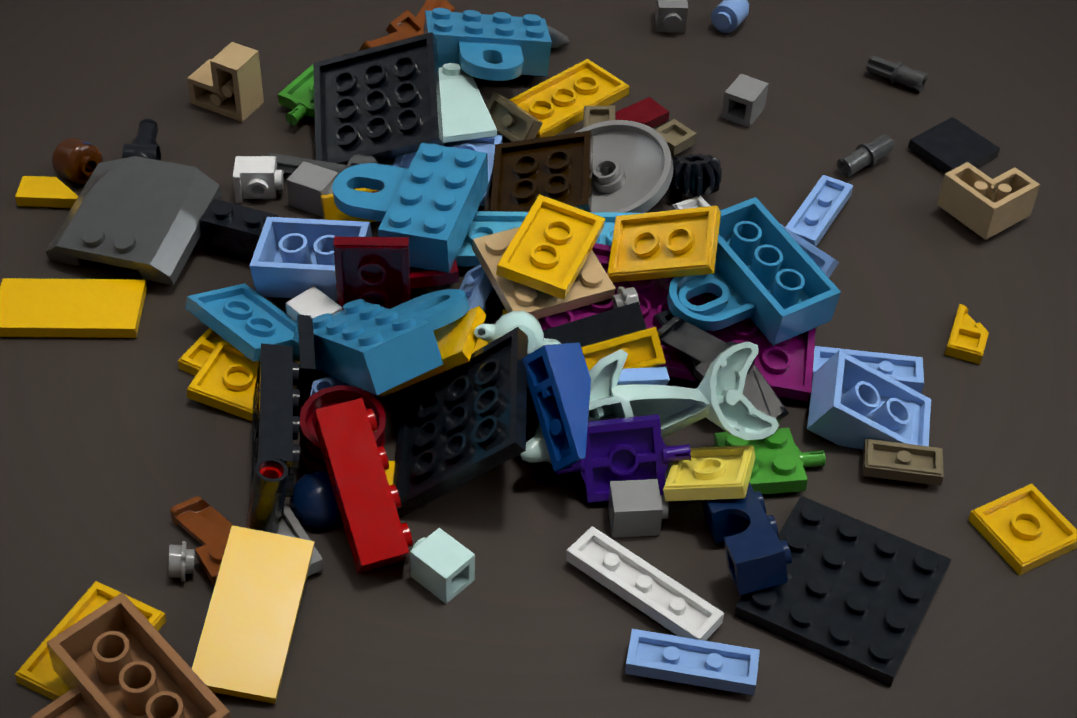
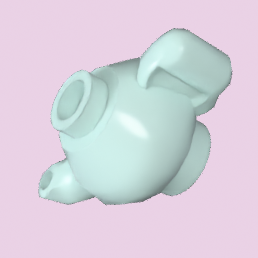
(510, 321)

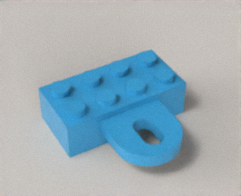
(491, 45)
(426, 202)
(757, 277)
(382, 345)

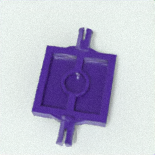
(625, 451)

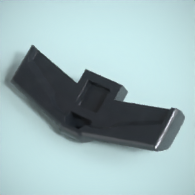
(704, 348)

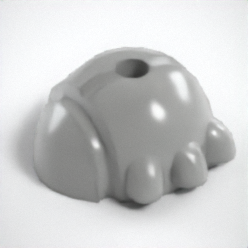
(557, 38)

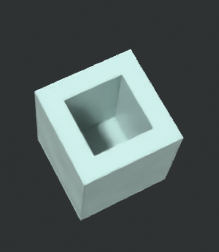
(442, 565)

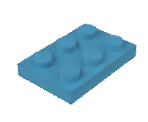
(242, 318)

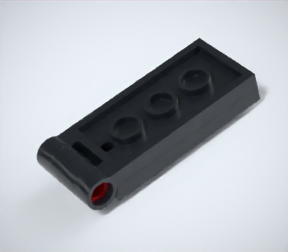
(273, 437)

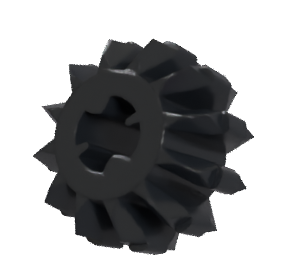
(695, 175)

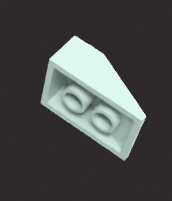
(462, 106)

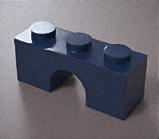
(751, 541)

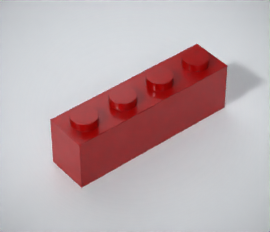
(361, 485)

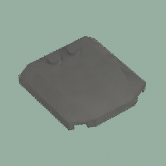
(137, 217)

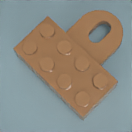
(124, 670)

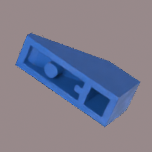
(561, 400)

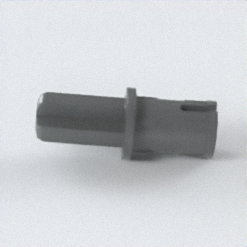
(897, 73)
(865, 155)

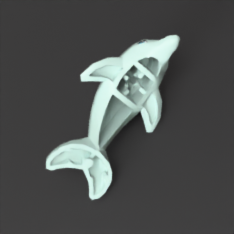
(716, 398)

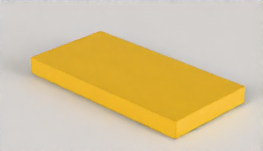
(562, 98)
(71, 307)
(253, 614)

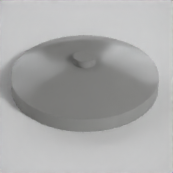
(629, 166)

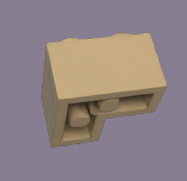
(229, 83)
(985, 202)

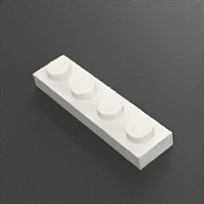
(644, 586)

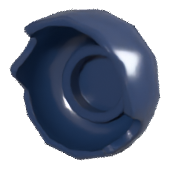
(314, 501)

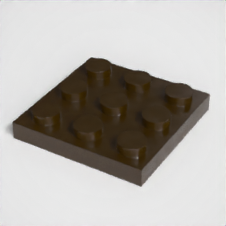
(546, 166)

